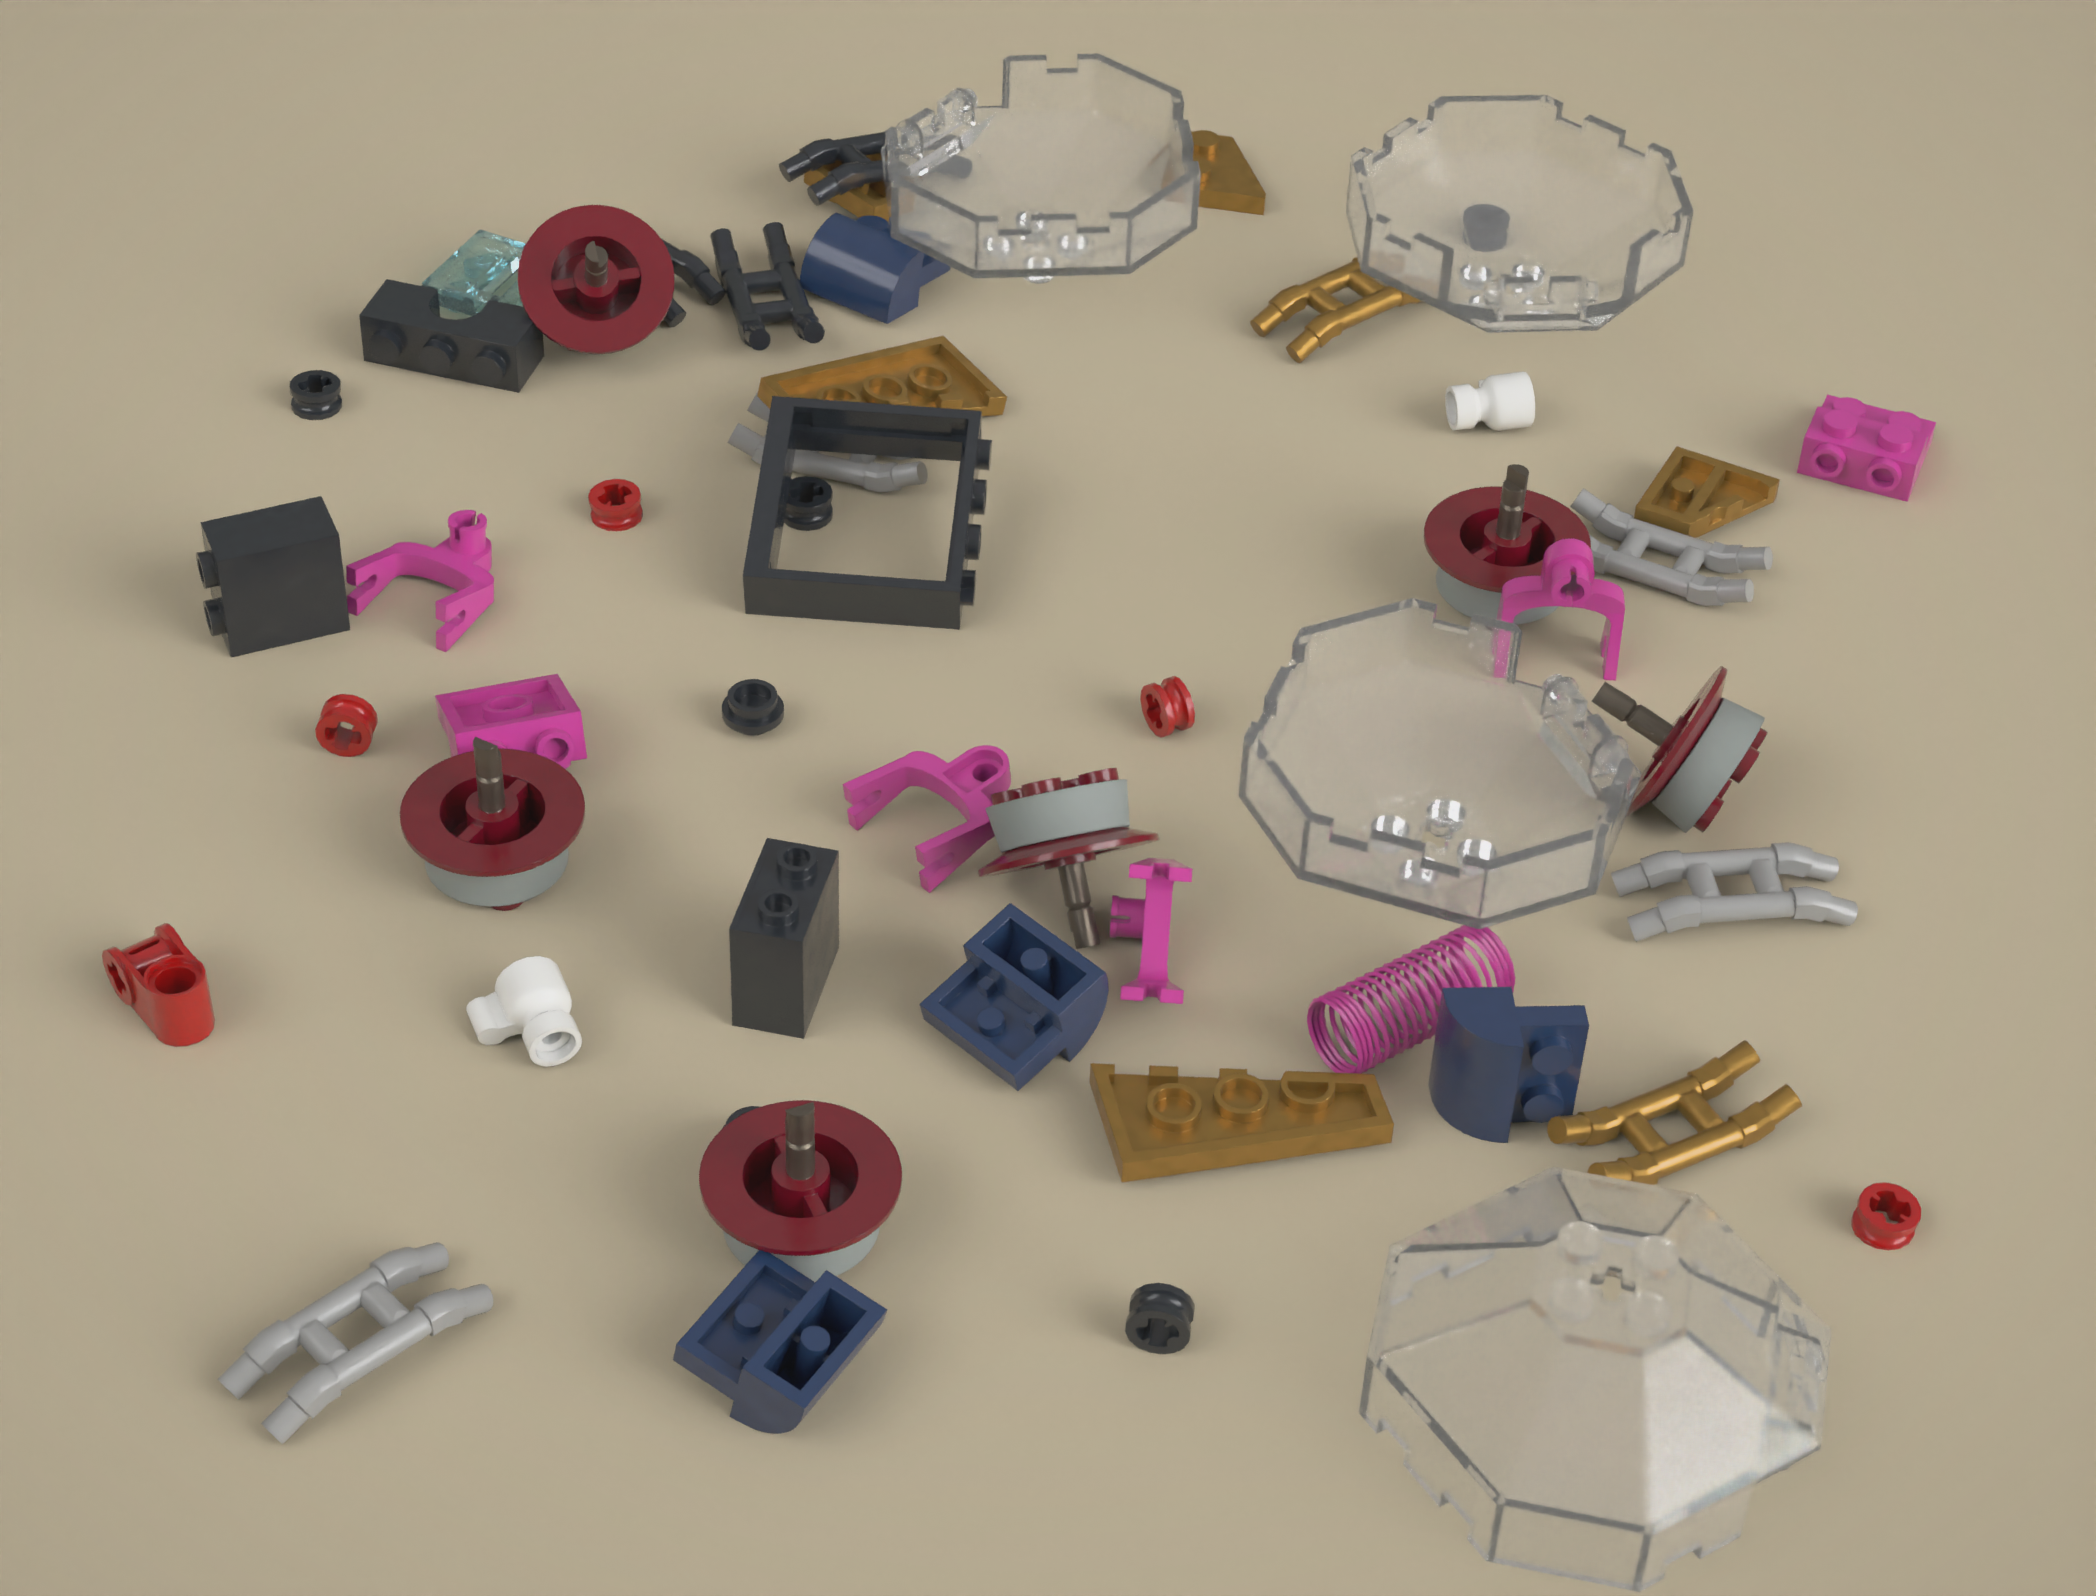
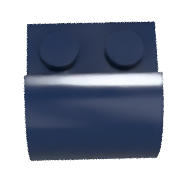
(866, 267)
(1019, 998)
(1504, 1061)
(778, 1341)

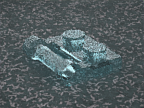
(477, 272)

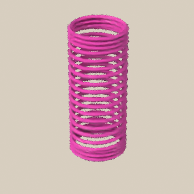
(1359, 1025)

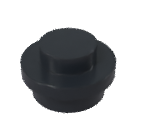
(752, 707)

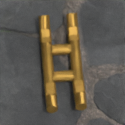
(1334, 314)
(1689, 1098)

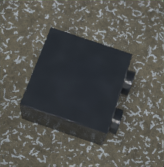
(273, 576)
(784, 938)

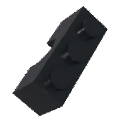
(489, 349)

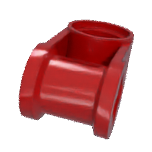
(163, 986)

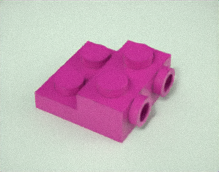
(1866, 447)
(517, 715)

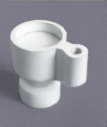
(1500, 402)
(531, 1002)

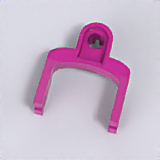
(458, 562)
(1579, 590)
(962, 782)
(1151, 922)

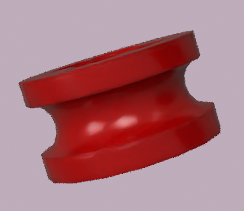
(620, 493)
(1167, 706)
(342, 740)
(1872, 1225)

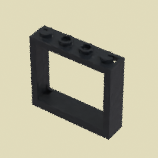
(867, 431)

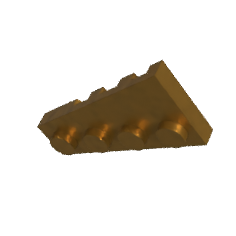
(909, 374)
(1197, 1124)

